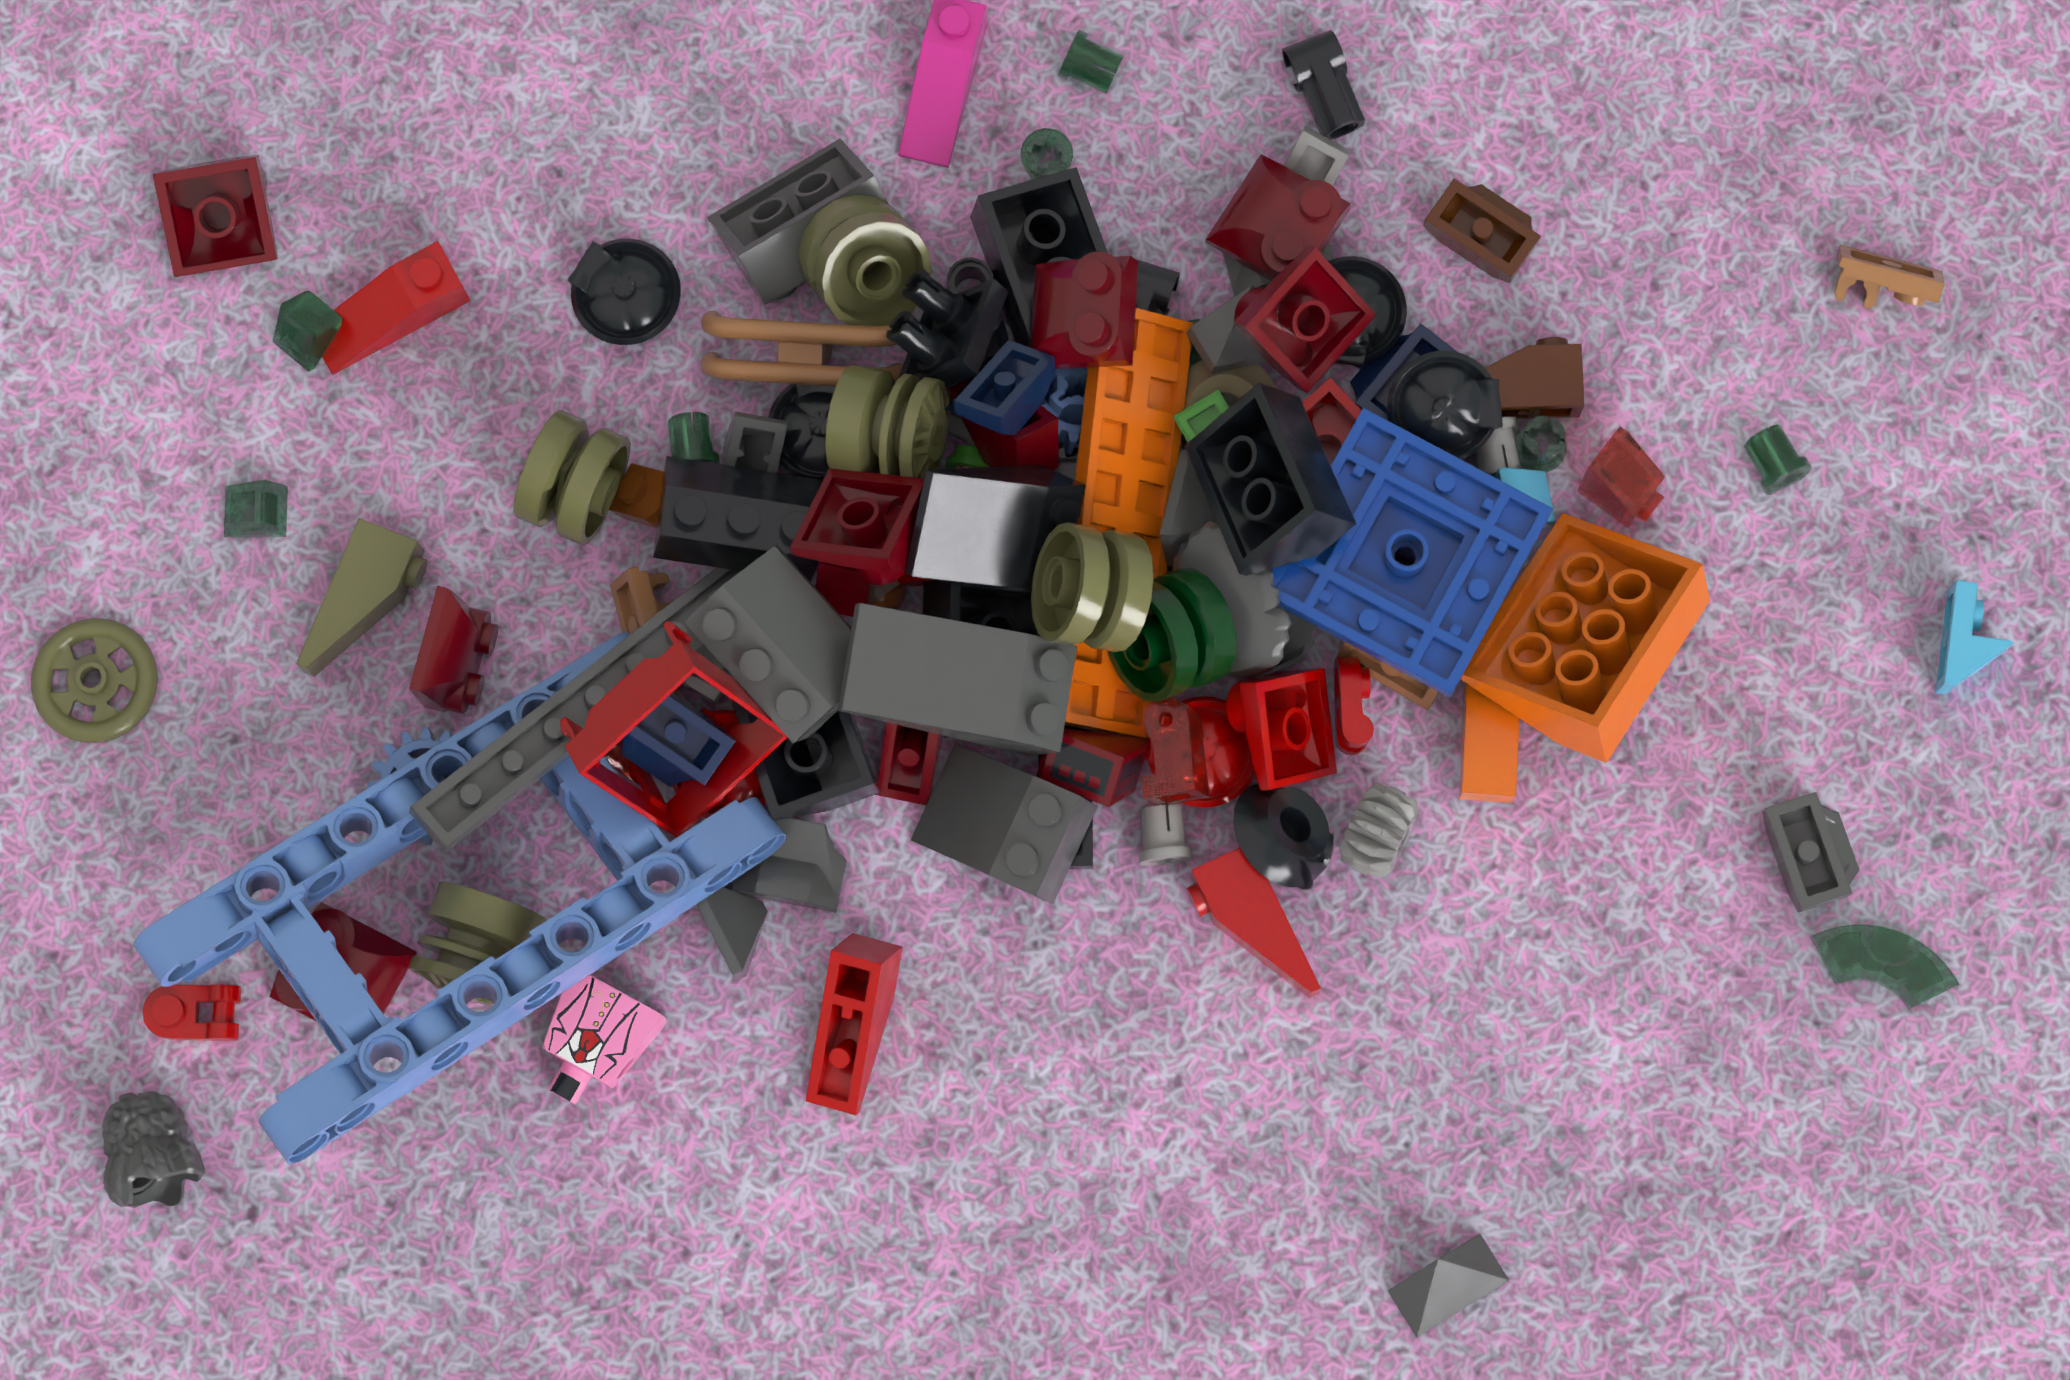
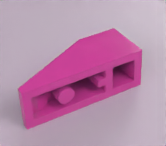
(943, 80)

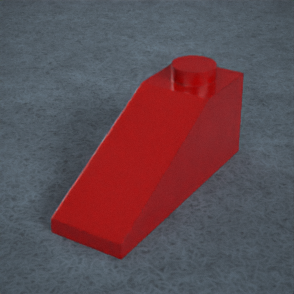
(395, 306)
(1251, 915)
(852, 1020)

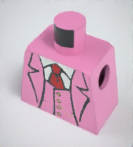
(597, 1036)

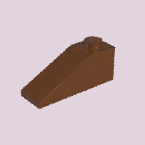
(1541, 380)

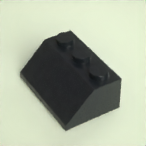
(1031, 226)
(1269, 481)
(730, 514)
(815, 772)

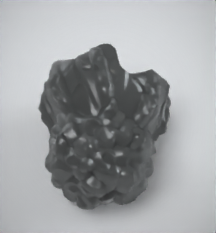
(148, 1151)

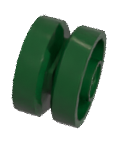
(1183, 640)

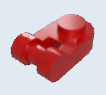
(1351, 685)
(174, 1012)

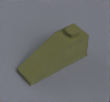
(365, 587)

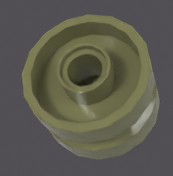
(860, 258)
(571, 477)
(1092, 587)

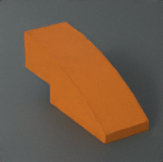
(1487, 750)

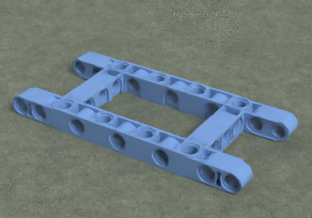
(518, 982)

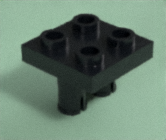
(952, 330)

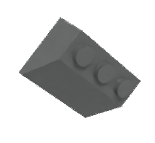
(768, 222)
(778, 642)

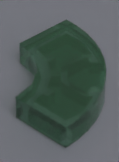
(1884, 958)

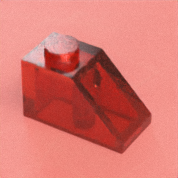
(1623, 480)

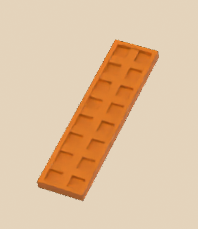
(1128, 470)

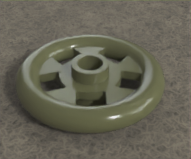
(106, 721)

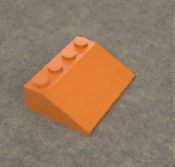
(1588, 634)

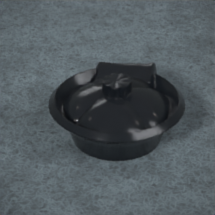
(625, 291)
(1384, 296)
(1446, 402)
(806, 414)
(1283, 835)

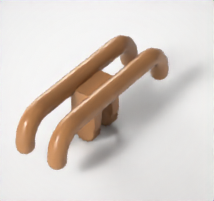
(802, 349)

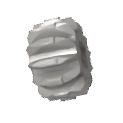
(1378, 830)

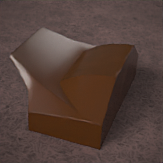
(1483, 229)

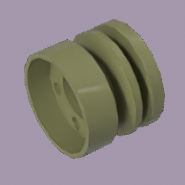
(886, 423)
(477, 929)

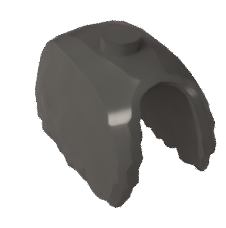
(1265, 633)

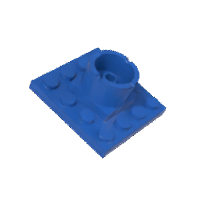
(1453, 525)

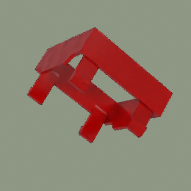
(633, 701)

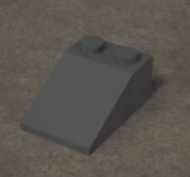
(1004, 823)

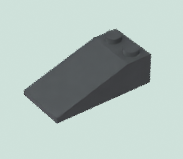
(958, 679)

